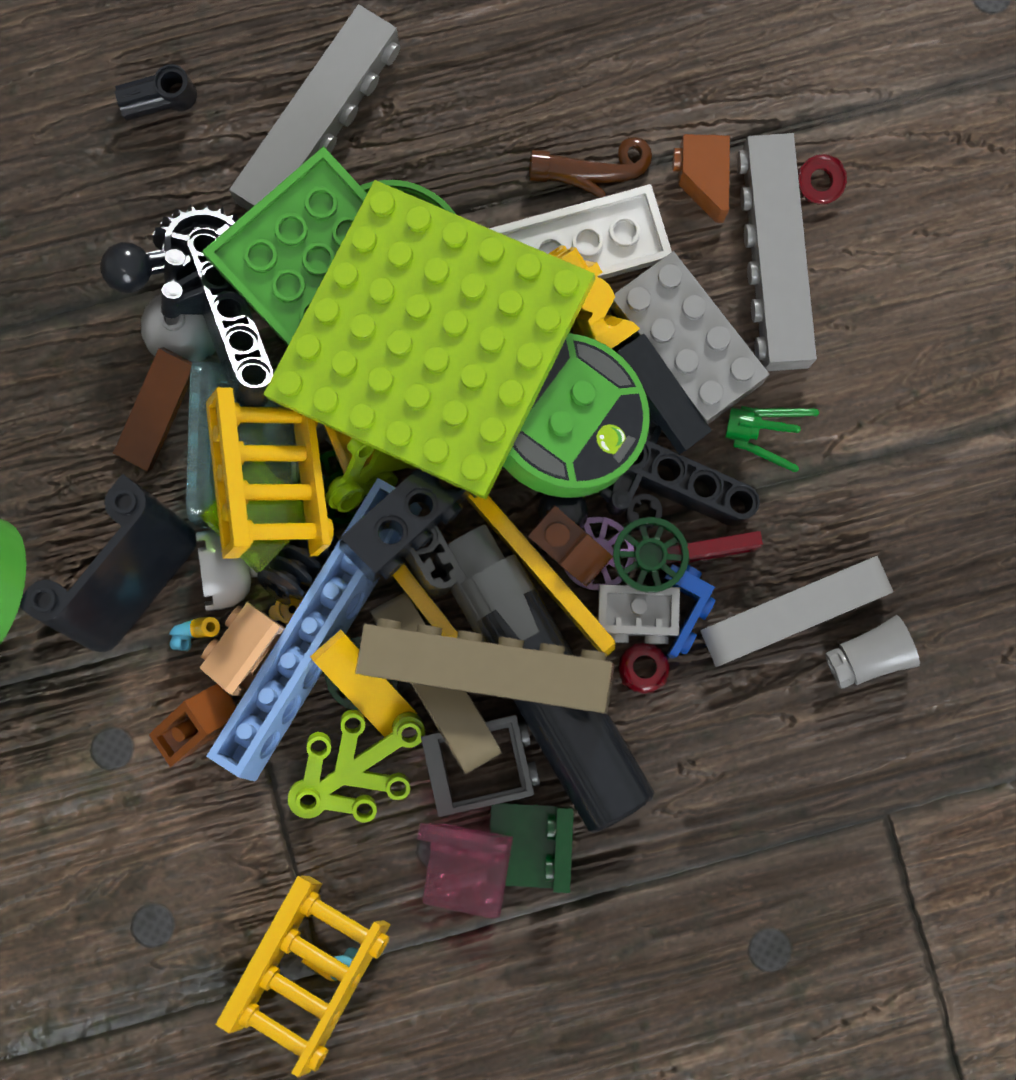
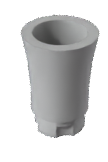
(873, 654)

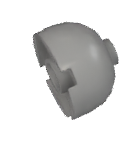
(183, 335)
(223, 579)

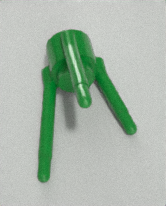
(747, 421)

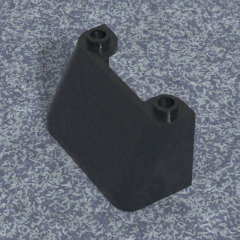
(122, 576)

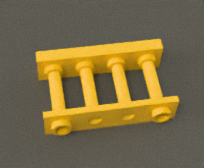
(234, 493)
(264, 974)

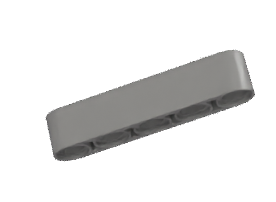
(796, 611)

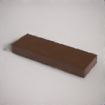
(154, 409)

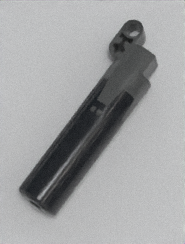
(504, 602)

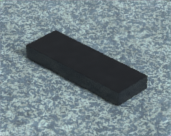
(665, 396)

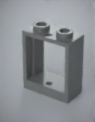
(440, 781)

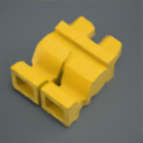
(592, 316)

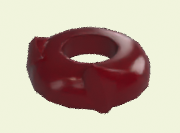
(833, 168)
(639, 684)

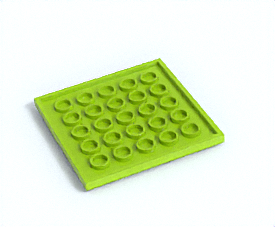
(430, 338)

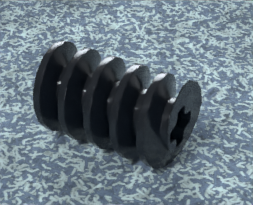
(291, 569)

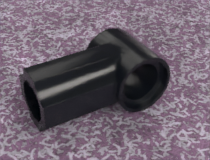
(152, 93)

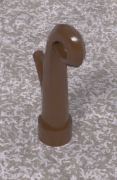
(583, 173)

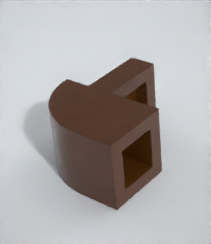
(570, 545)

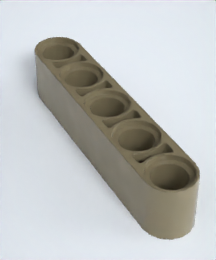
(449, 709)

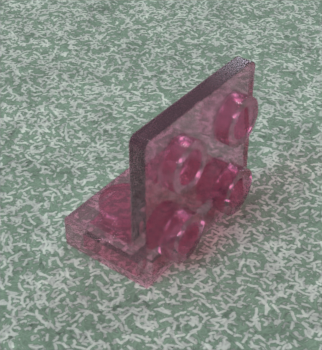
(465, 868)

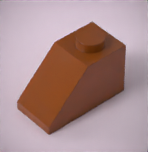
(704, 172)
(193, 724)

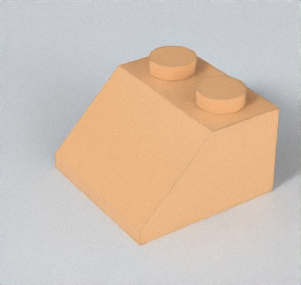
(242, 649)

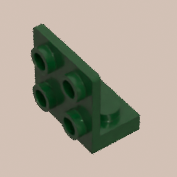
(539, 844)

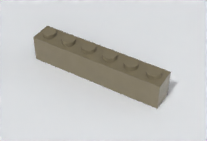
(485, 667)

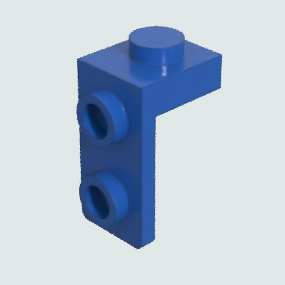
(700, 591)

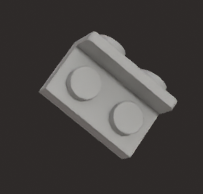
(637, 613)

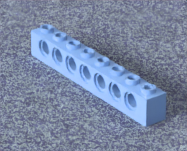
(289, 670)

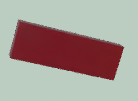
(719, 547)

